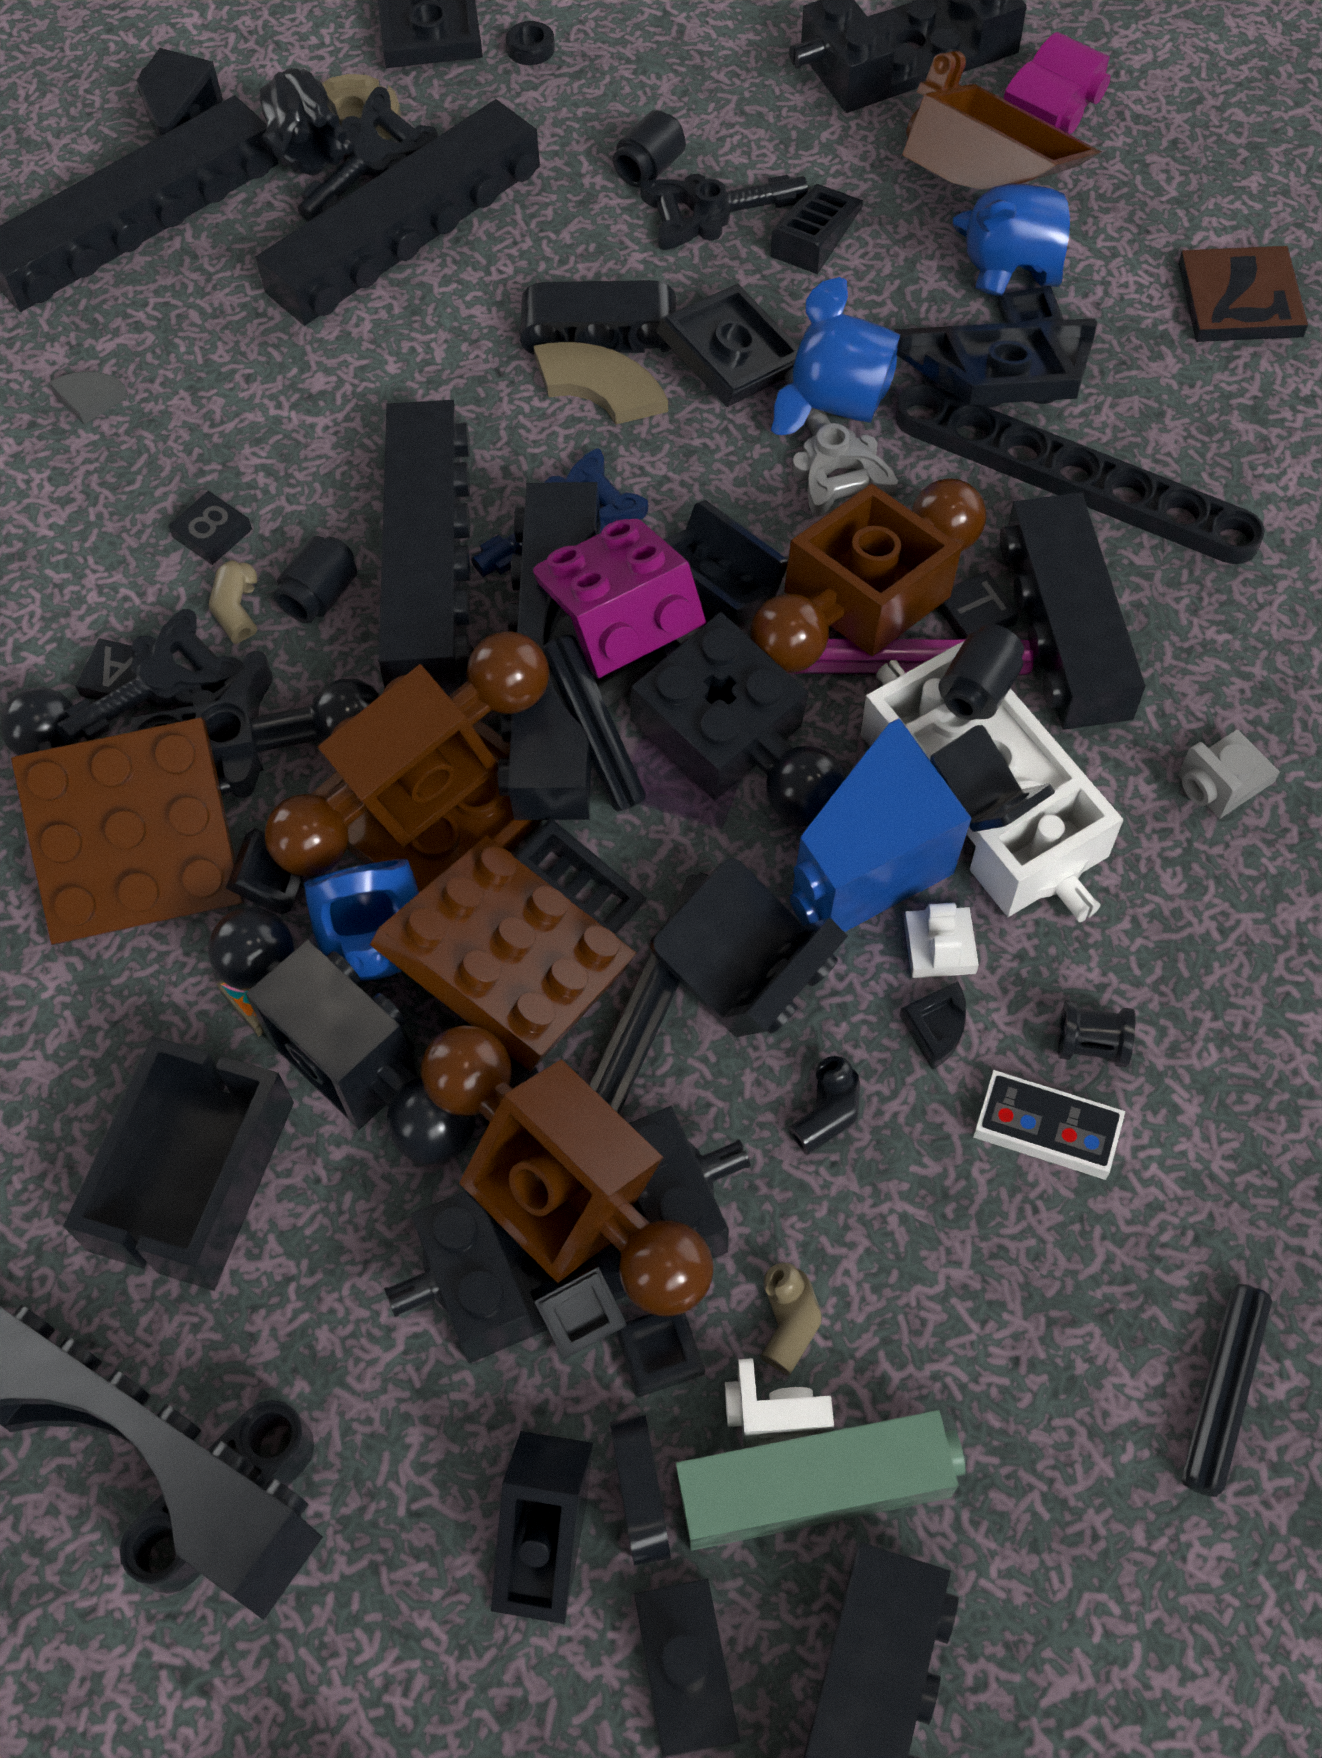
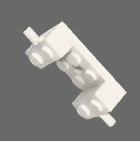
(1048, 844)

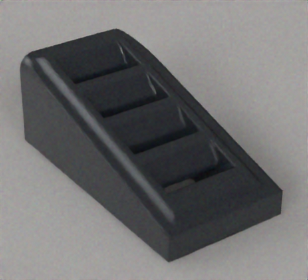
(810, 237)
(556, 839)

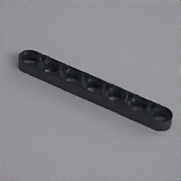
(1104, 474)

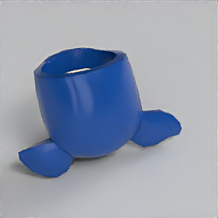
(1013, 229)
(839, 365)
(352, 905)

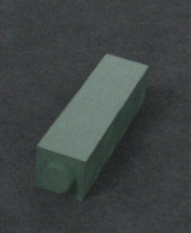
(819, 1479)

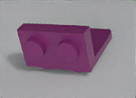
(622, 593)

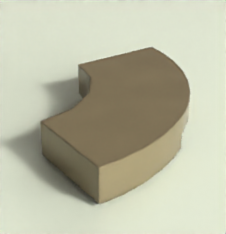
(600, 376)

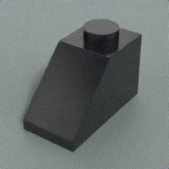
(177, 89)
(540, 1526)

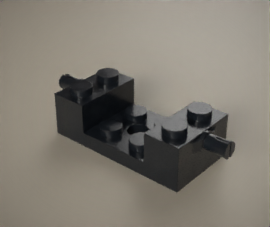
(866, 56)
(487, 1277)

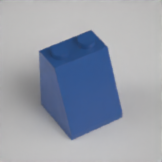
(879, 836)

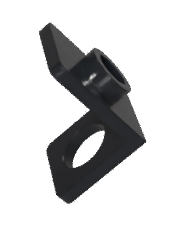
(984, 781)

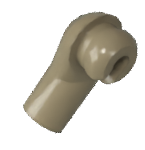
(229, 584)
(796, 1315)

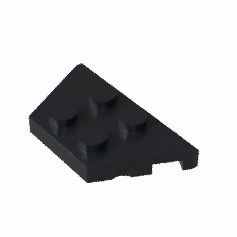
(1003, 360)

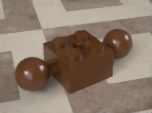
(869, 571)
(408, 755)
(564, 1171)

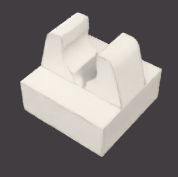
(940, 941)

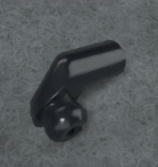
(835, 1105)

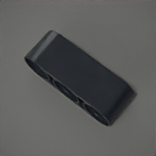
(596, 313)
(244, 1438)

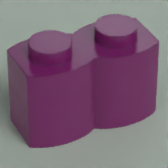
(1060, 82)

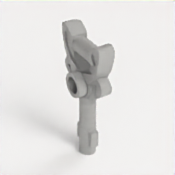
(833, 448)

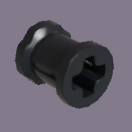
(1096, 1033)

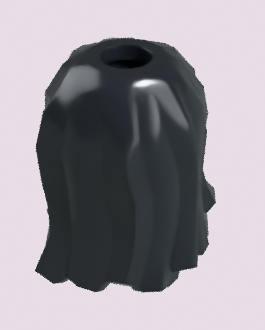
(302, 122)

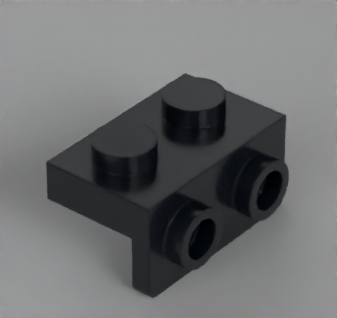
(728, 563)

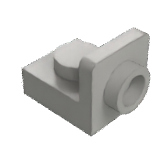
(1226, 773)

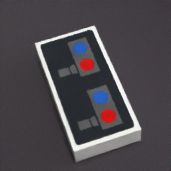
(1049, 1124)

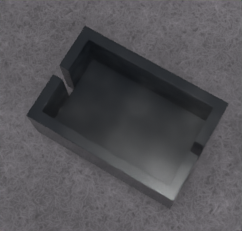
(181, 1163)

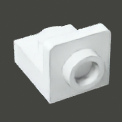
(786, 1416)

